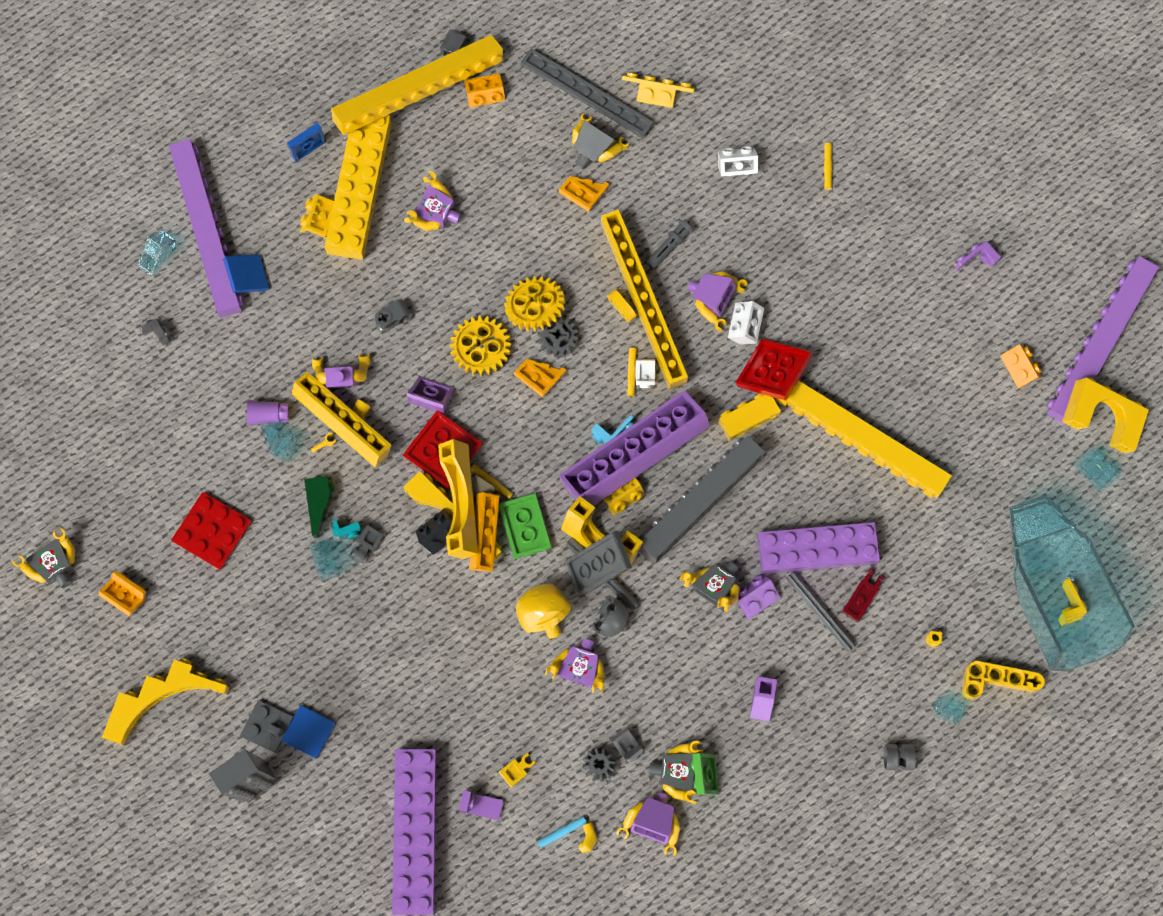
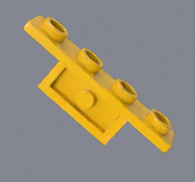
(656, 91)

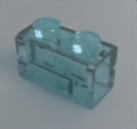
(1097, 469)

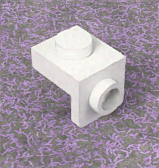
(645, 372)

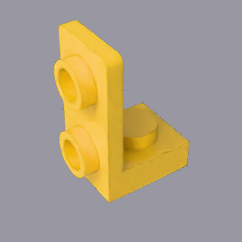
(1078, 607)

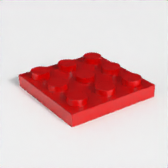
(774, 369)
(425, 447)
(211, 531)

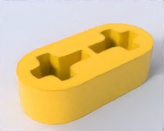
(621, 305)

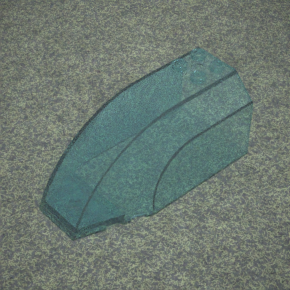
(1045, 554)

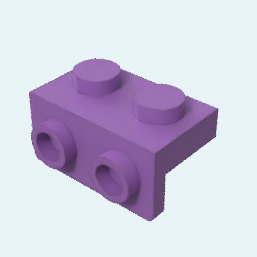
(757, 596)

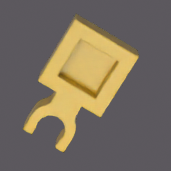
(515, 771)

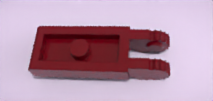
(862, 597)

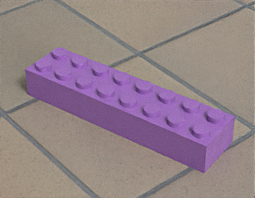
(635, 449)
(414, 832)

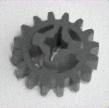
(565, 337)

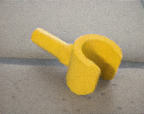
(324, 443)

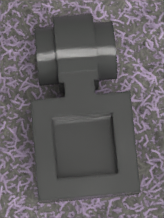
(368, 539)

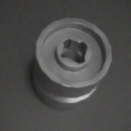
(899, 757)

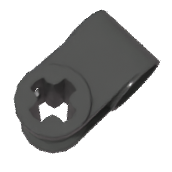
(394, 314)

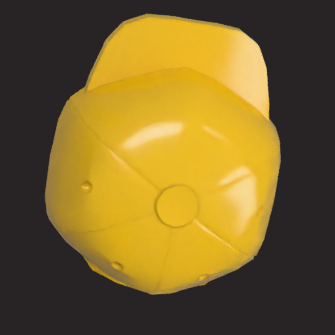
(542, 609)

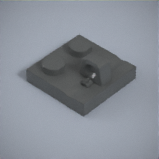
(266, 726)

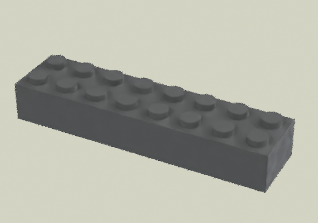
(700, 499)

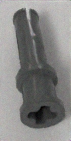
(673, 236)

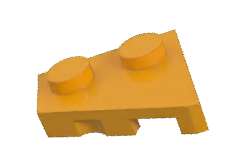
(583, 191)
(539, 376)

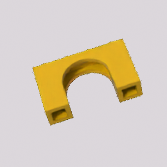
(1128, 414)
(580, 526)

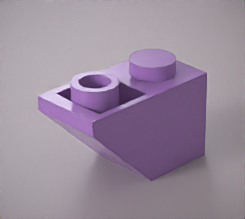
(763, 698)

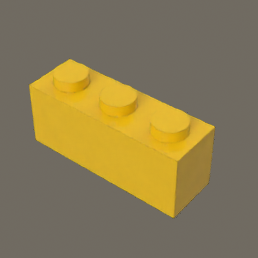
(748, 416)

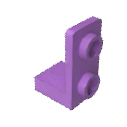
(987, 253)
(480, 805)

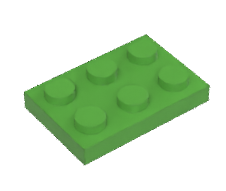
(524, 526)

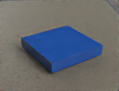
(306, 142)
(246, 273)
(308, 732)

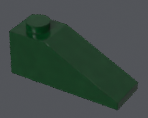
(318, 499)

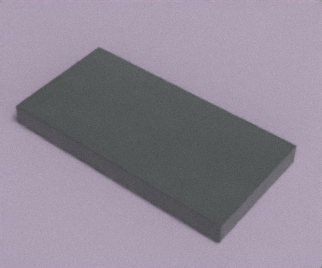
(598, 563)

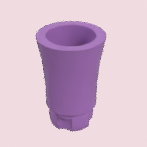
(266, 412)

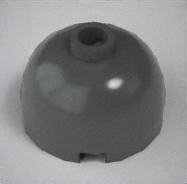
(612, 618)

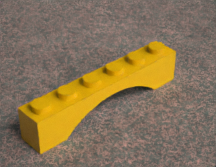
(424, 492)
(462, 533)

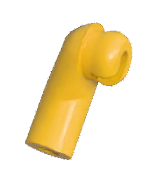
(590, 839)

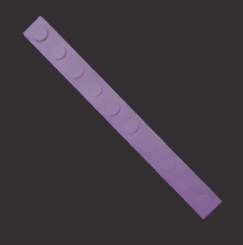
(204, 226)
(1105, 332)

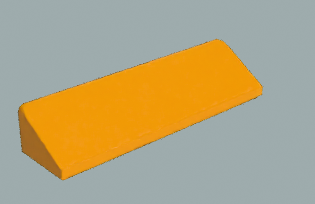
(486, 527)

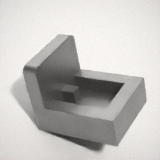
(161, 332)
(627, 745)

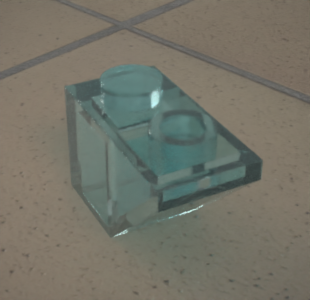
(156, 251)
(280, 444)
(324, 560)

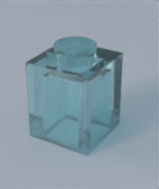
(949, 710)

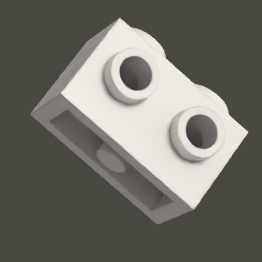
(737, 161)
(746, 322)

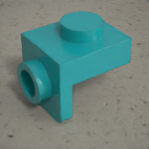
(351, 531)

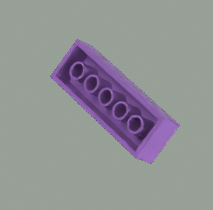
(818, 548)

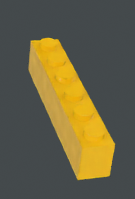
(341, 419)

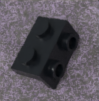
(434, 532)

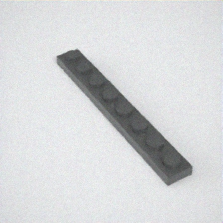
(586, 93)

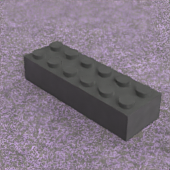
(243, 776)

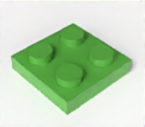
(705, 774)

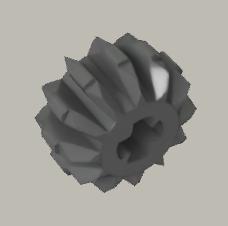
(600, 757)

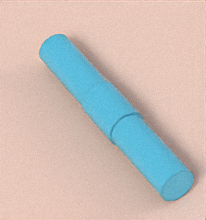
(557, 834)

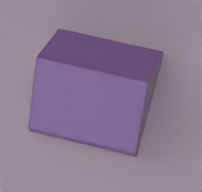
(430, 395)

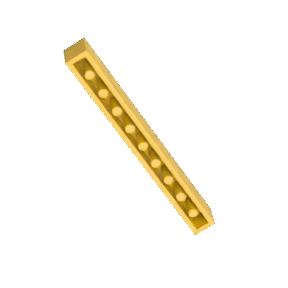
(417, 84)
(644, 299)
(867, 440)

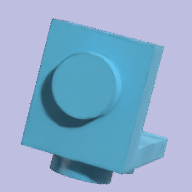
(602, 436)

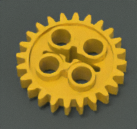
(534, 303)
(489, 359)

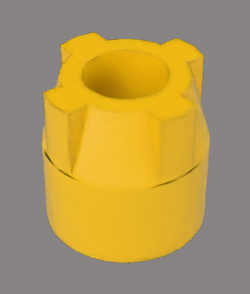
(361, 408)
(930, 641)

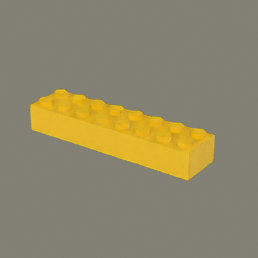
(358, 189)

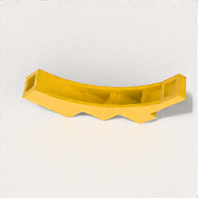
(129, 708)

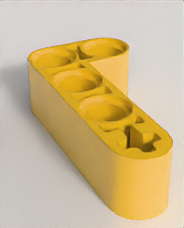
(1003, 678)

